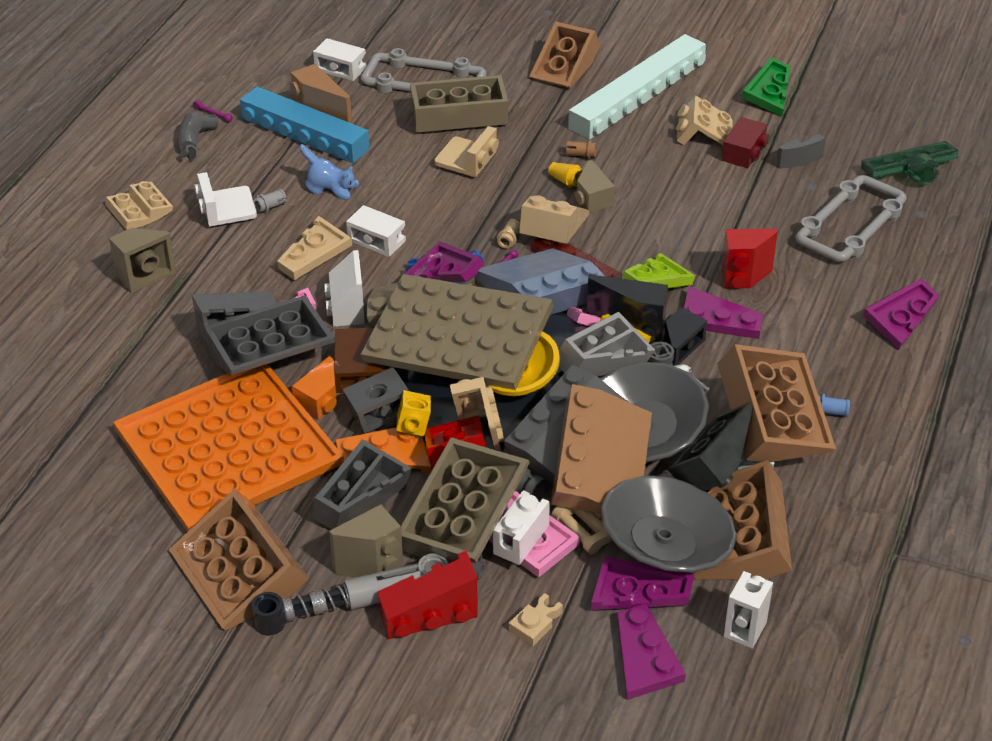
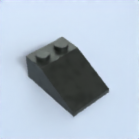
(715, 451)

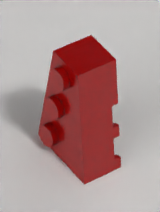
(431, 600)

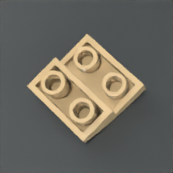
(139, 206)

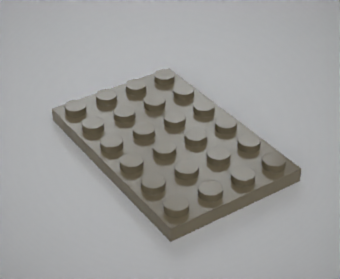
(458, 331)

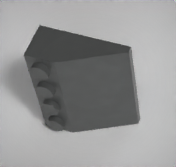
(266, 335)
(540, 431)

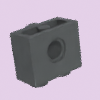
(376, 400)

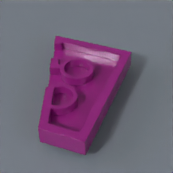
(447, 264)
(902, 311)
(724, 315)
(633, 584)
(646, 654)

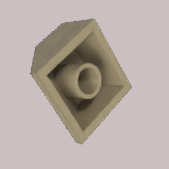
(142, 257)
(367, 544)

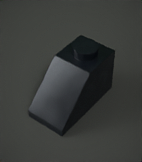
(684, 333)

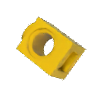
(413, 413)

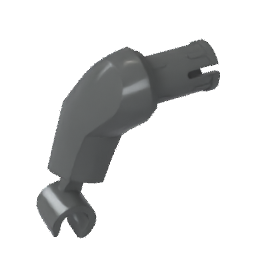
(190, 127)

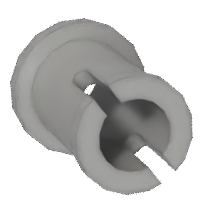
(270, 200)

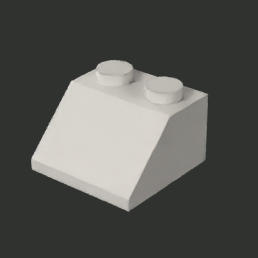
(345, 292)

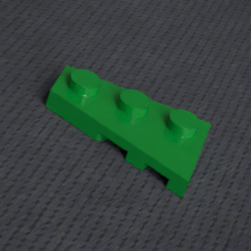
(769, 87)

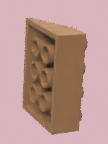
(785, 402)
(598, 447)
(759, 517)
(235, 558)

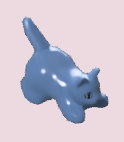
(324, 175)

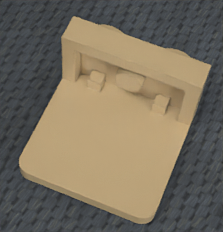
(704, 117)
(468, 155)
(474, 399)

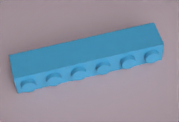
(305, 124)

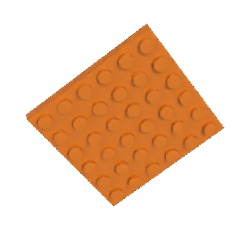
(226, 437)

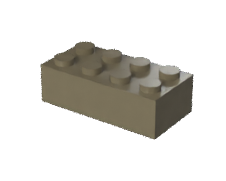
(459, 103)

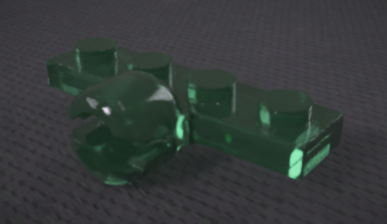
(916, 162)

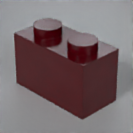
(745, 142)

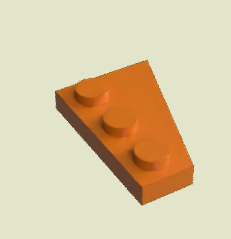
(400, 445)

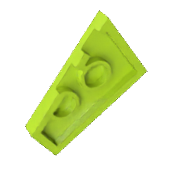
(660, 271)

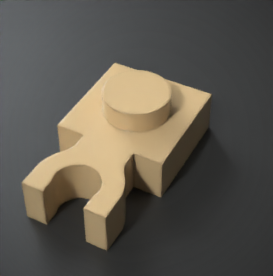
(535, 622)

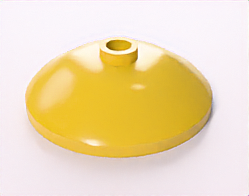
(539, 370)

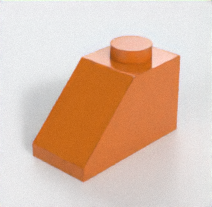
(317, 389)

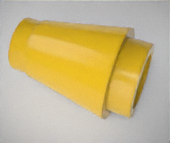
(565, 173)

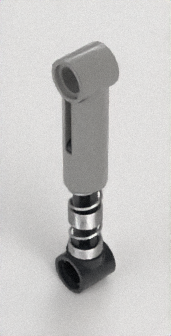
(273, 612)

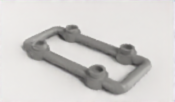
(398, 59)
(854, 245)

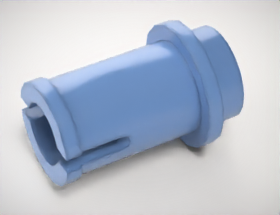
(835, 406)

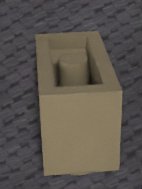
(594, 189)

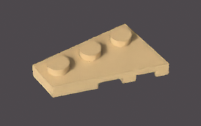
(315, 248)

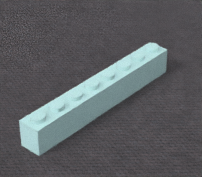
(636, 86)

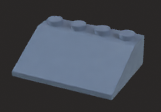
(544, 275)

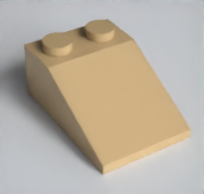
(551, 219)

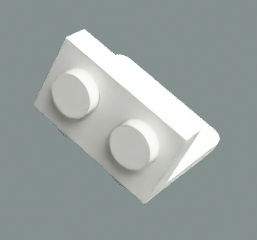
(225, 204)

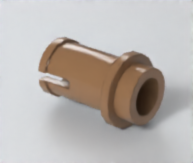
(581, 149)

